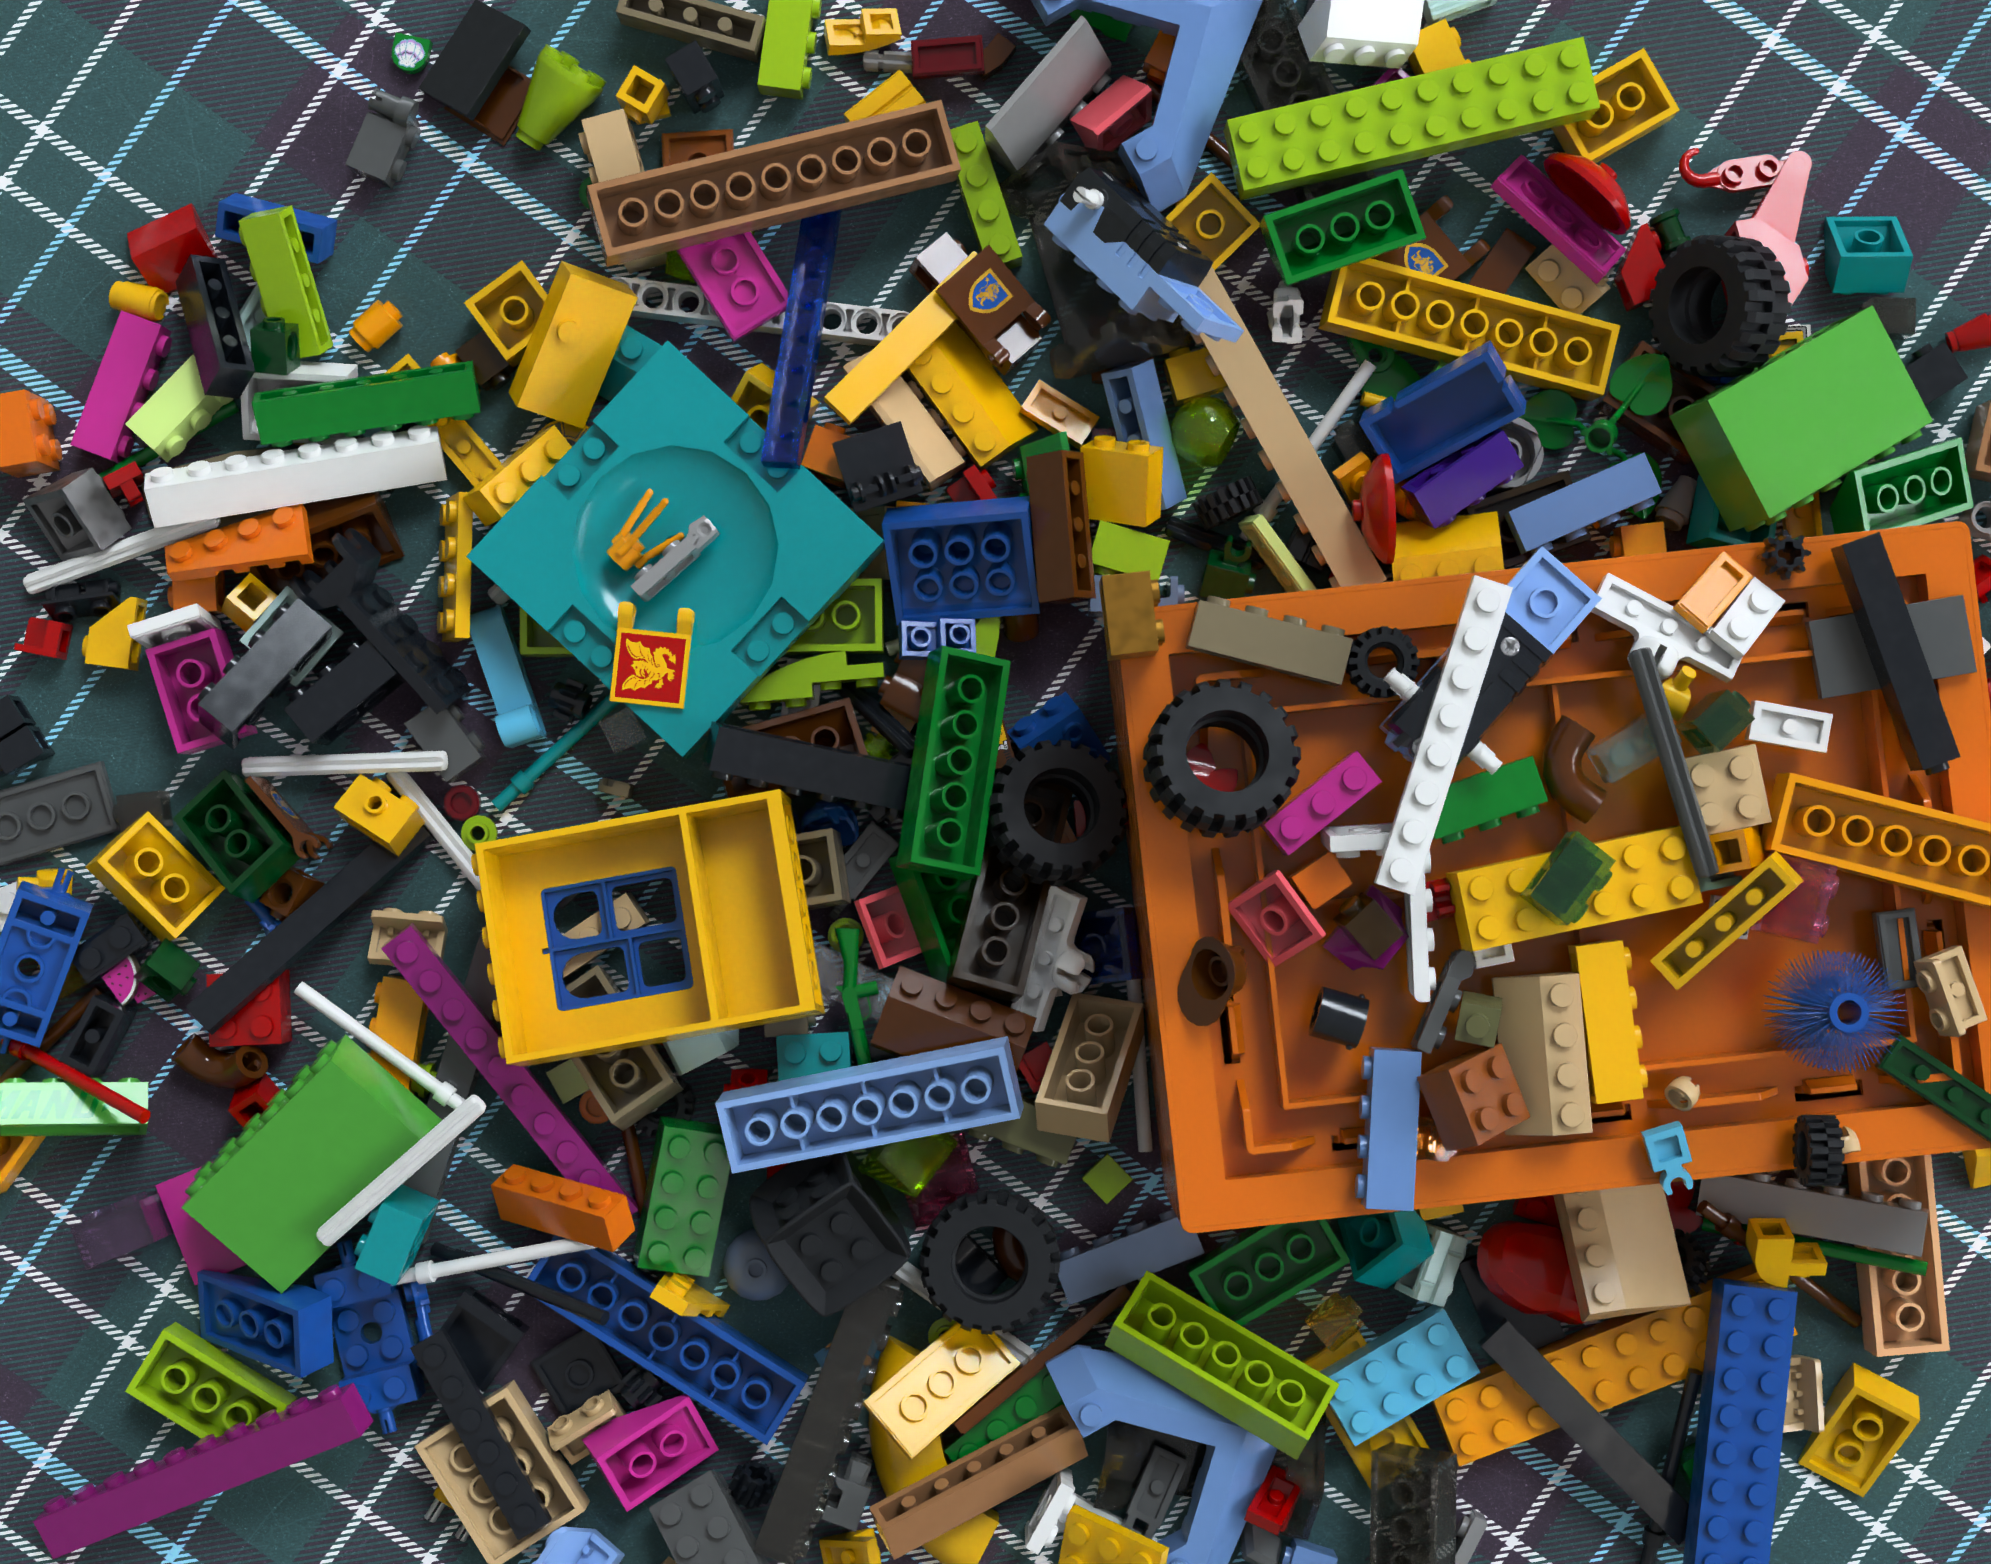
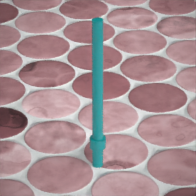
(524, 781)

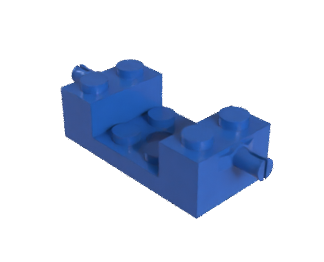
(43, 927)
(383, 1368)

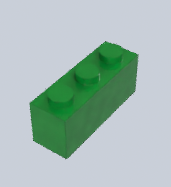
(1487, 797)

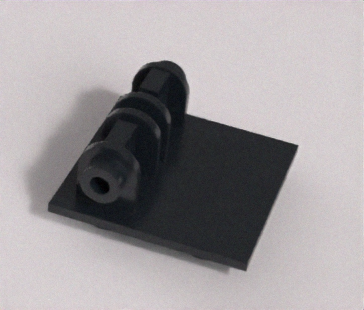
(878, 467)

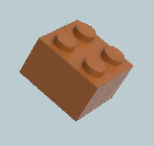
(1473, 1097)

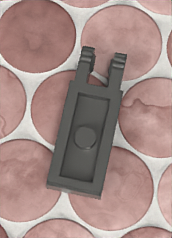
(865, 860)
(1445, 998)
(1154, 1490)

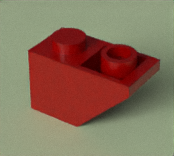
(1639, 268)

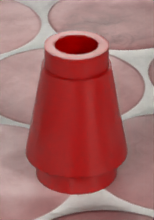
(1970, 335)

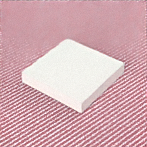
(173, 626)

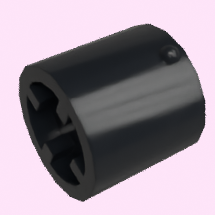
(1339, 1017)

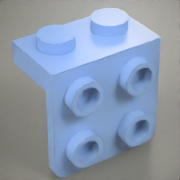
(579, 1546)

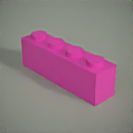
(121, 386)

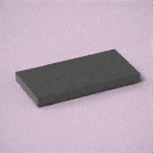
(1844, 665)
(56, 812)

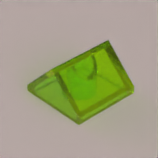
(908, 1163)

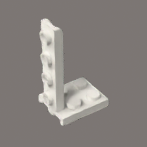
(1347, 843)
(1053, 1511)

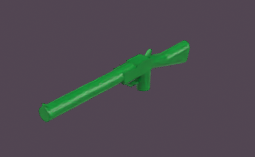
(851, 991)

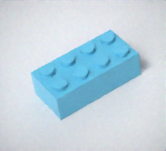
(1398, 1373)

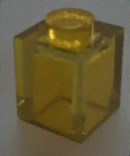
(1335, 1320)

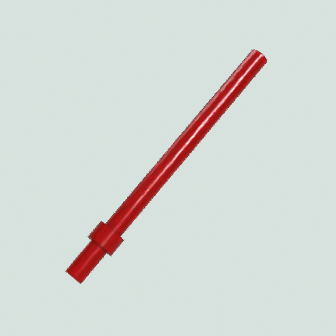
(29, 1052)

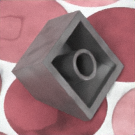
(78, 514)

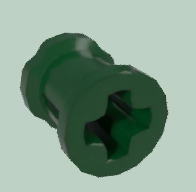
(1669, 230)

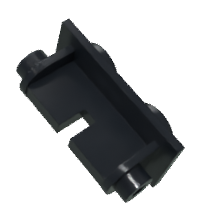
(67, 603)

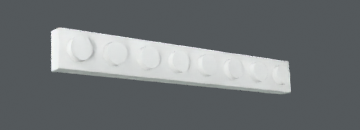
(1443, 735)

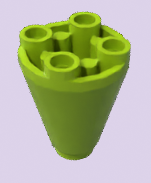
(555, 96)

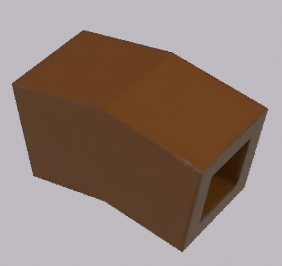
(997, 55)

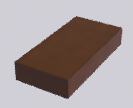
(1503, 263)

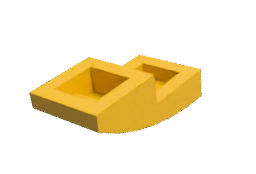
(871, 31)

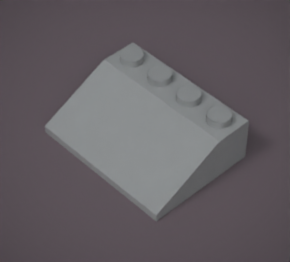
(1048, 98)

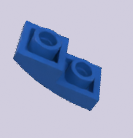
(921, 638)

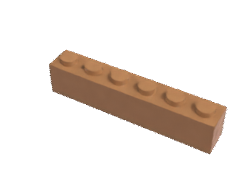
(978, 1481)

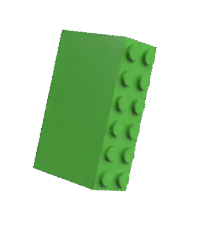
(1802, 421)
(306, 1160)

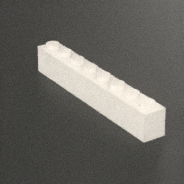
(294, 476)

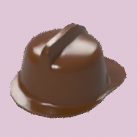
(1210, 979)

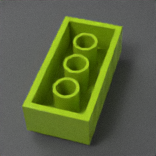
(203, 1385)

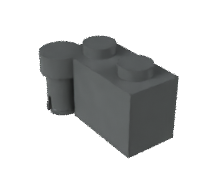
(385, 139)

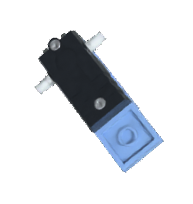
(1137, 254)
(1539, 617)

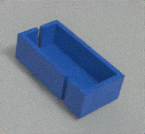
(1444, 411)

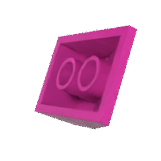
(650, 1448)

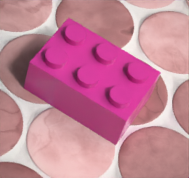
(180, 674)

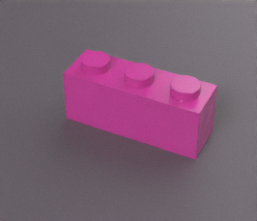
(1320, 803)

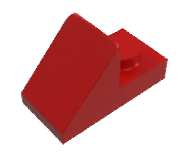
(1273, 1502)

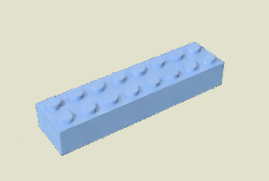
(870, 1105)

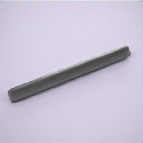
(1673, 762)

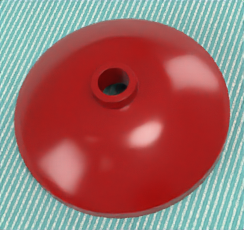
(1592, 189)
(1378, 509)

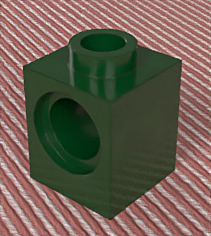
(275, 346)
(168, 971)

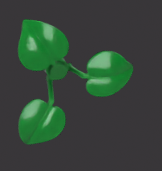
(1639, 382)

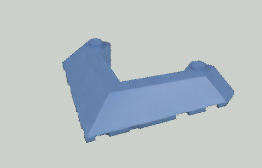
(1195, 84)
(1109, 1387)

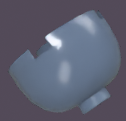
(751, 1268)

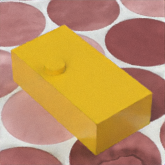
(572, 345)

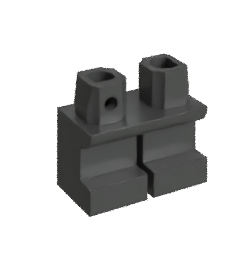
(855, 1490)

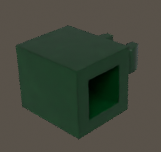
(1228, 572)

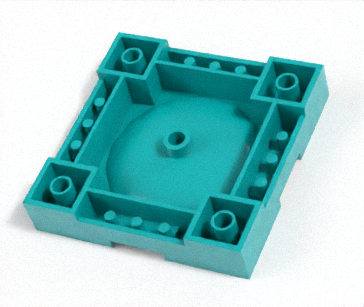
(754, 589)

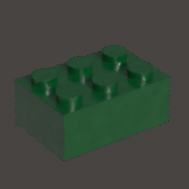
(237, 836)

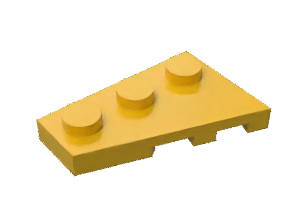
(686, 1298)

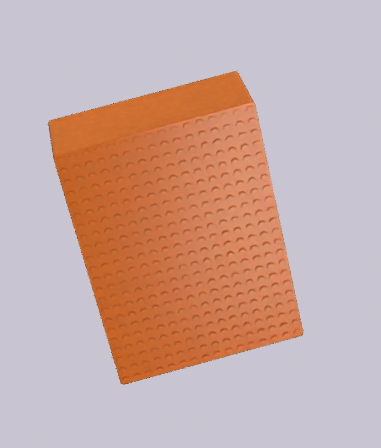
(1268, 1118)

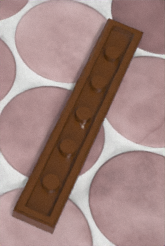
(1036, 1361)

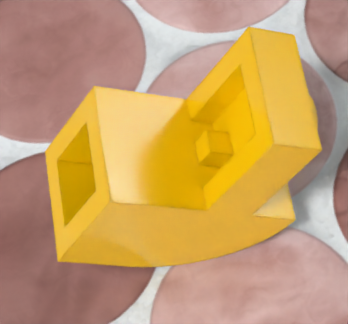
(1777, 1253)

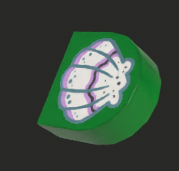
(411, 53)

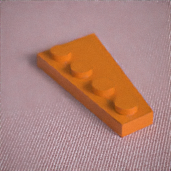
(256, 541)

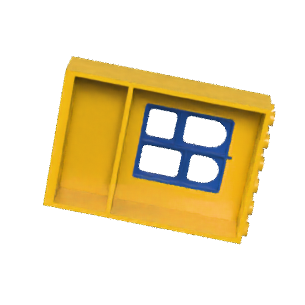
(736, 919)

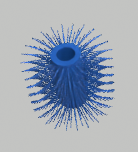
(1834, 1010)

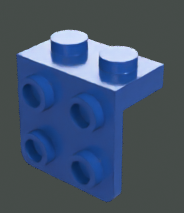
(1055, 721)

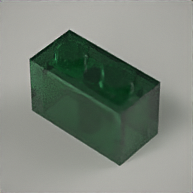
(1715, 721)
(1569, 879)

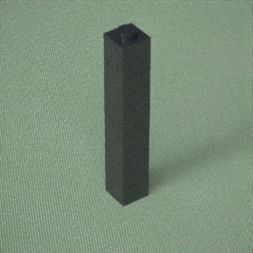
(1896, 654)

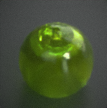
(1204, 431)

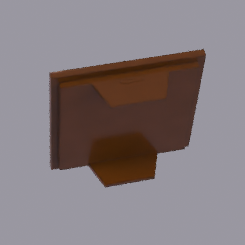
(502, 108)

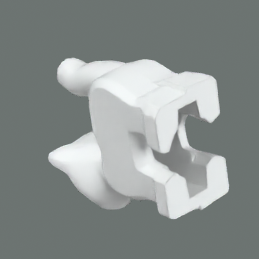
(1285, 316)

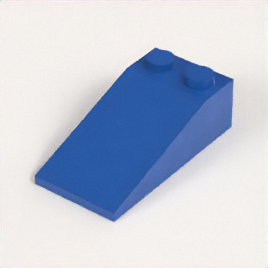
(259, 1322)

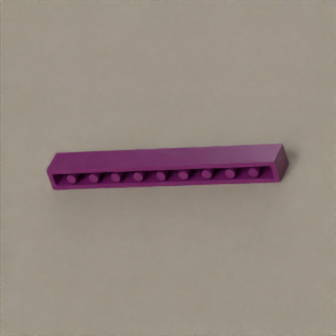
(513, 1083)
(203, 1470)

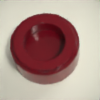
(462, 802)

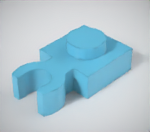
(1667, 1151)

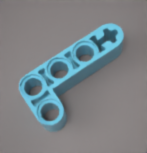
(506, 677)

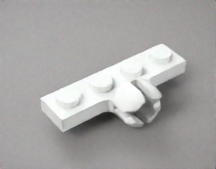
(1661, 629)
(1056, 958)

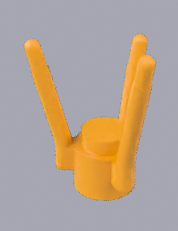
(626, 546)

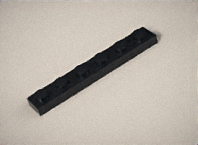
(481, 1433)

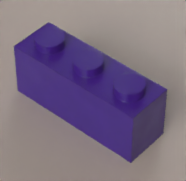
(1462, 479)

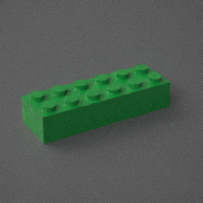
(953, 763)

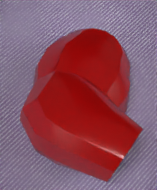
(1529, 1269)

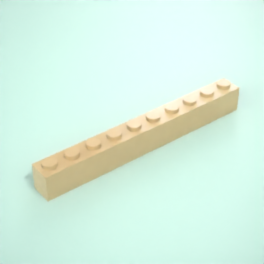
(1288, 450)

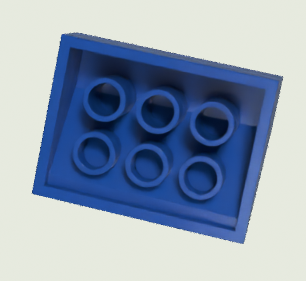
(961, 559)

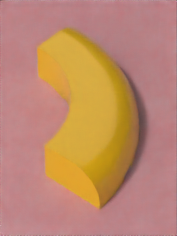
(895, 1471)

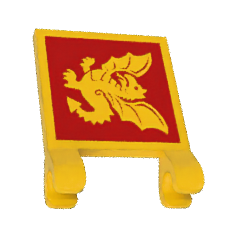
(651, 664)

